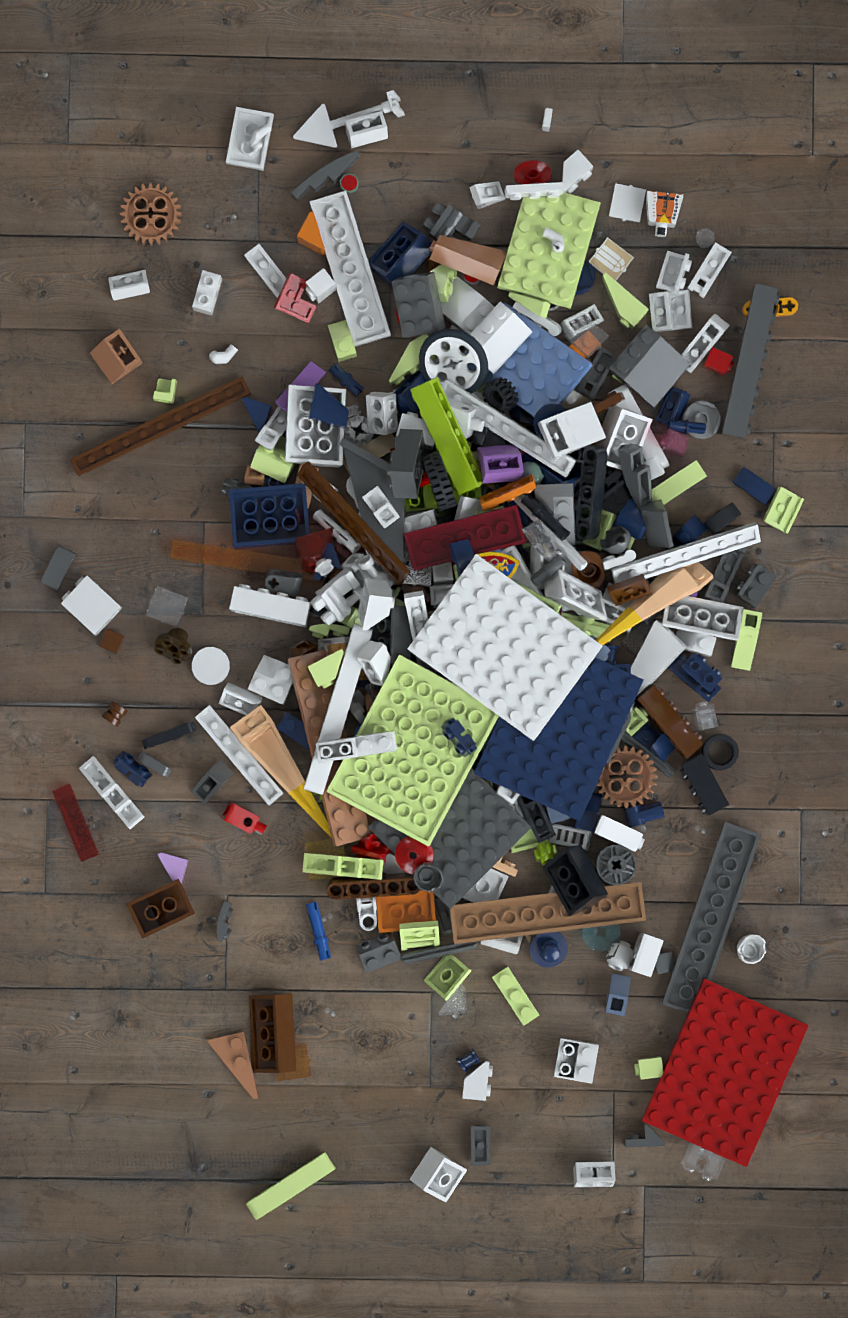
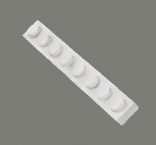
(510, 429)
(688, 553)

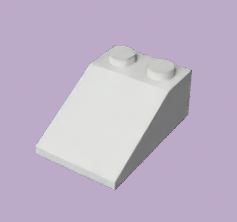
(465, 307)

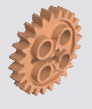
(151, 197)
(626, 794)

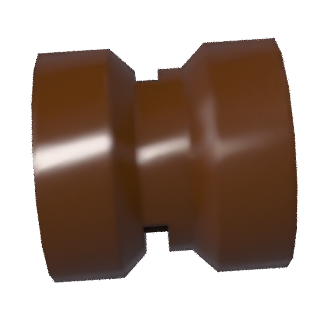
(114, 713)

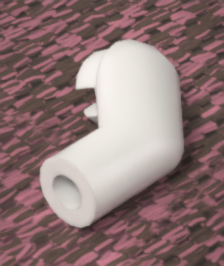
(556, 239)

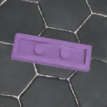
(308, 377)

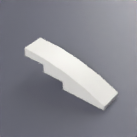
(111, 792)

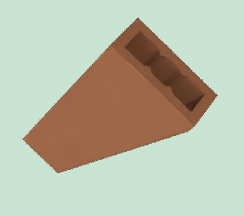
(468, 258)

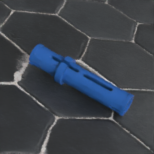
(318, 931)

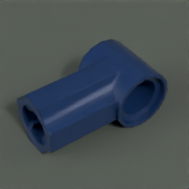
(640, 814)

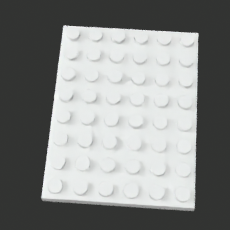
(504, 647)

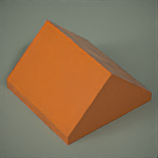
(310, 235)

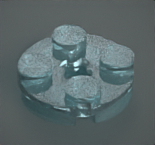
(598, 943)

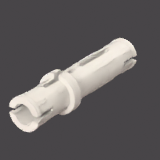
(351, 544)

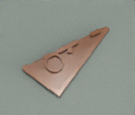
(235, 1054)

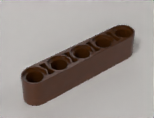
(366, 891)

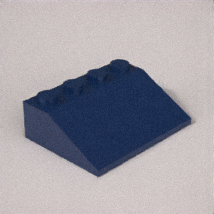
(268, 515)

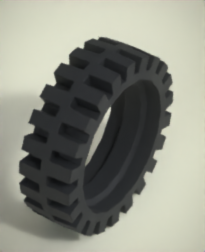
(439, 481)

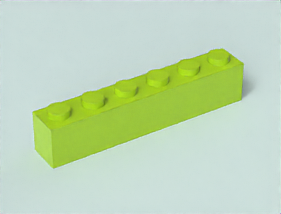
(447, 435)

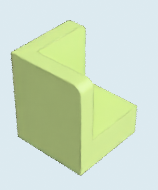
(165, 391)

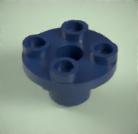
(548, 949)

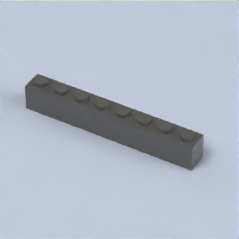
(749, 361)

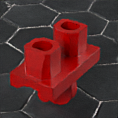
(372, 848)

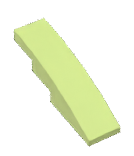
(678, 483)
(343, 866)

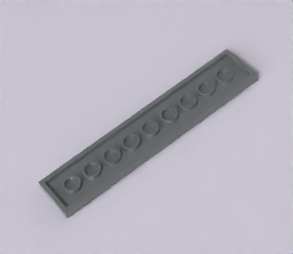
(711, 915)

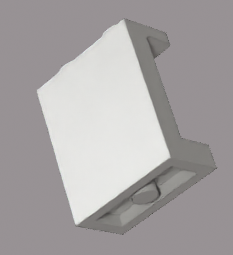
(90, 605)

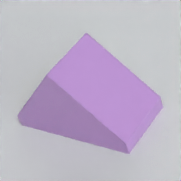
(174, 866)

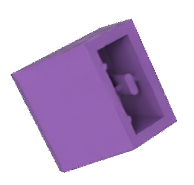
(500, 463)

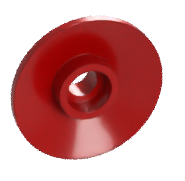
(532, 173)
(409, 845)

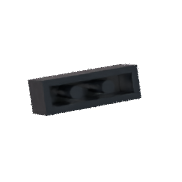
(703, 785)

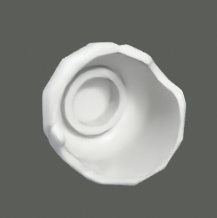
(751, 948)

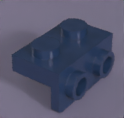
(701, 672)

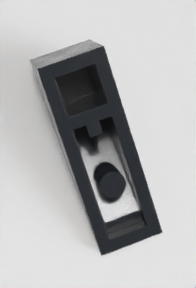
(536, 818)

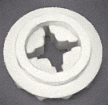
(349, 433)

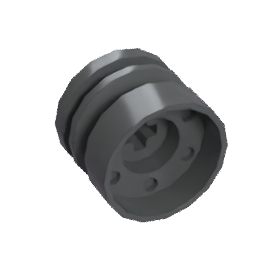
(614, 853)

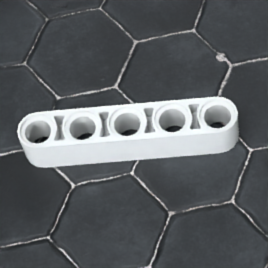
(650, 446)

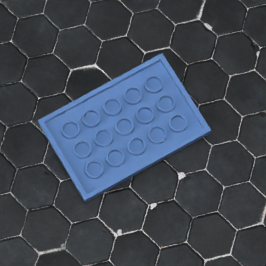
(540, 369)

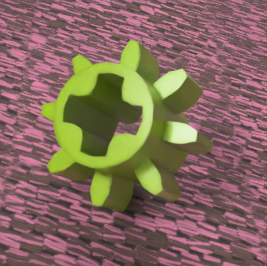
(545, 852)

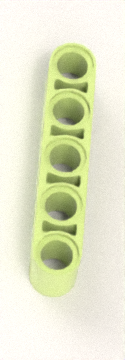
(290, 1186)

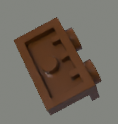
(629, 589)

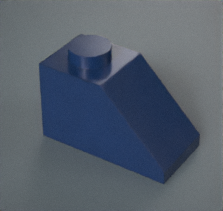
(404, 398)
(590, 814)

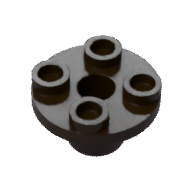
(174, 645)

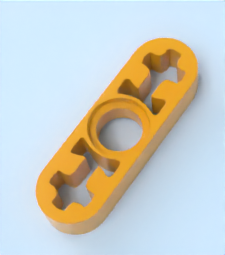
(785, 312)

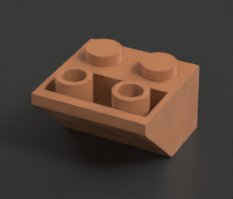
(115, 356)

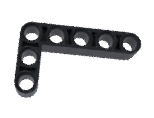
(587, 484)

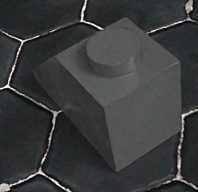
(212, 782)

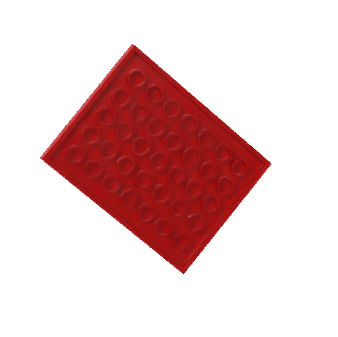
(724, 1072)

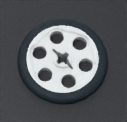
(455, 338)

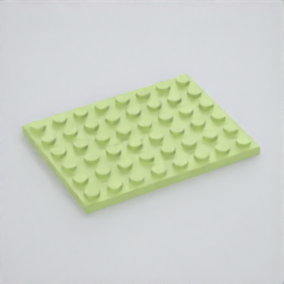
(420, 779)

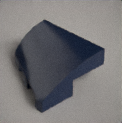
(327, 408)

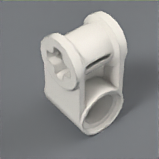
(367, 910)

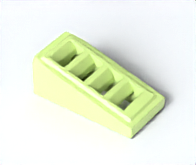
(536, 306)

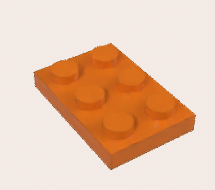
(404, 909)

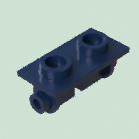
(462, 744)
(139, 773)

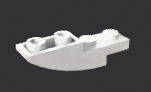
(356, 746)

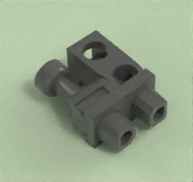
(449, 222)

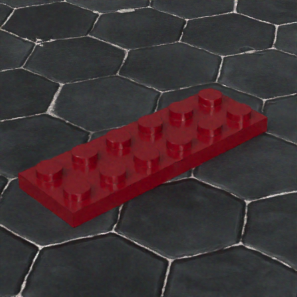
(484, 531)

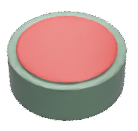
(349, 183)

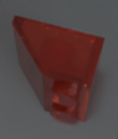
(311, 548)

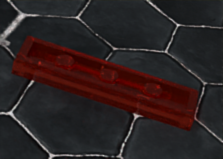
(75, 822)

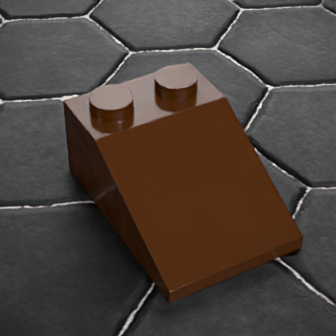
(160, 908)

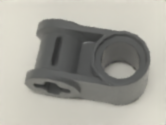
(286, 581)

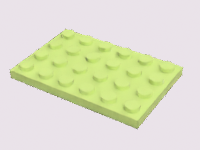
(532, 264)

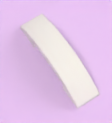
(273, 430)

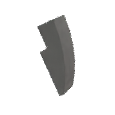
(636, 474)

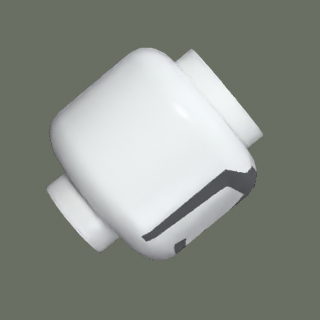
(620, 956)

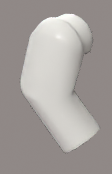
(257, 135)
(223, 357)

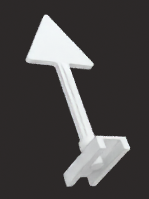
(319, 128)

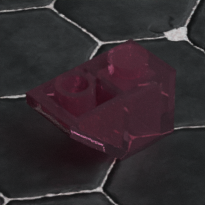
(674, 443)

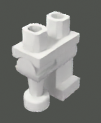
(363, 568)
(333, 598)

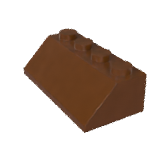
(668, 721)
(272, 1033)

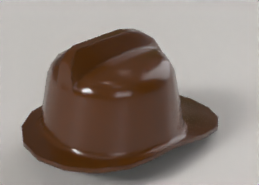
(593, 572)

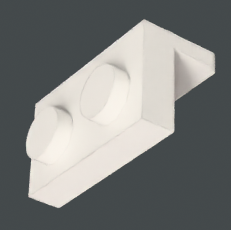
(673, 271)

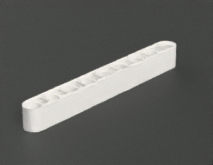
(338, 706)

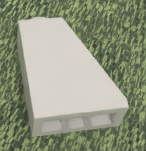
(618, 833)

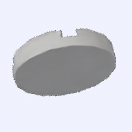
(703, 413)

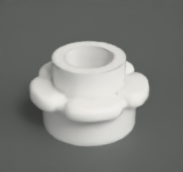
(324, 566)

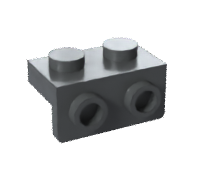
(378, 952)

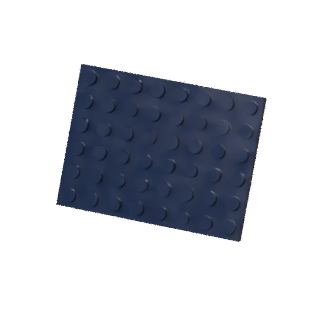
(571, 748)

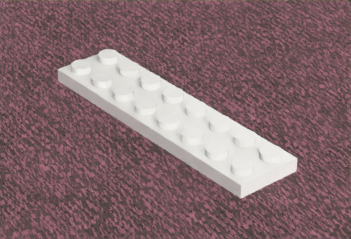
(350, 269)

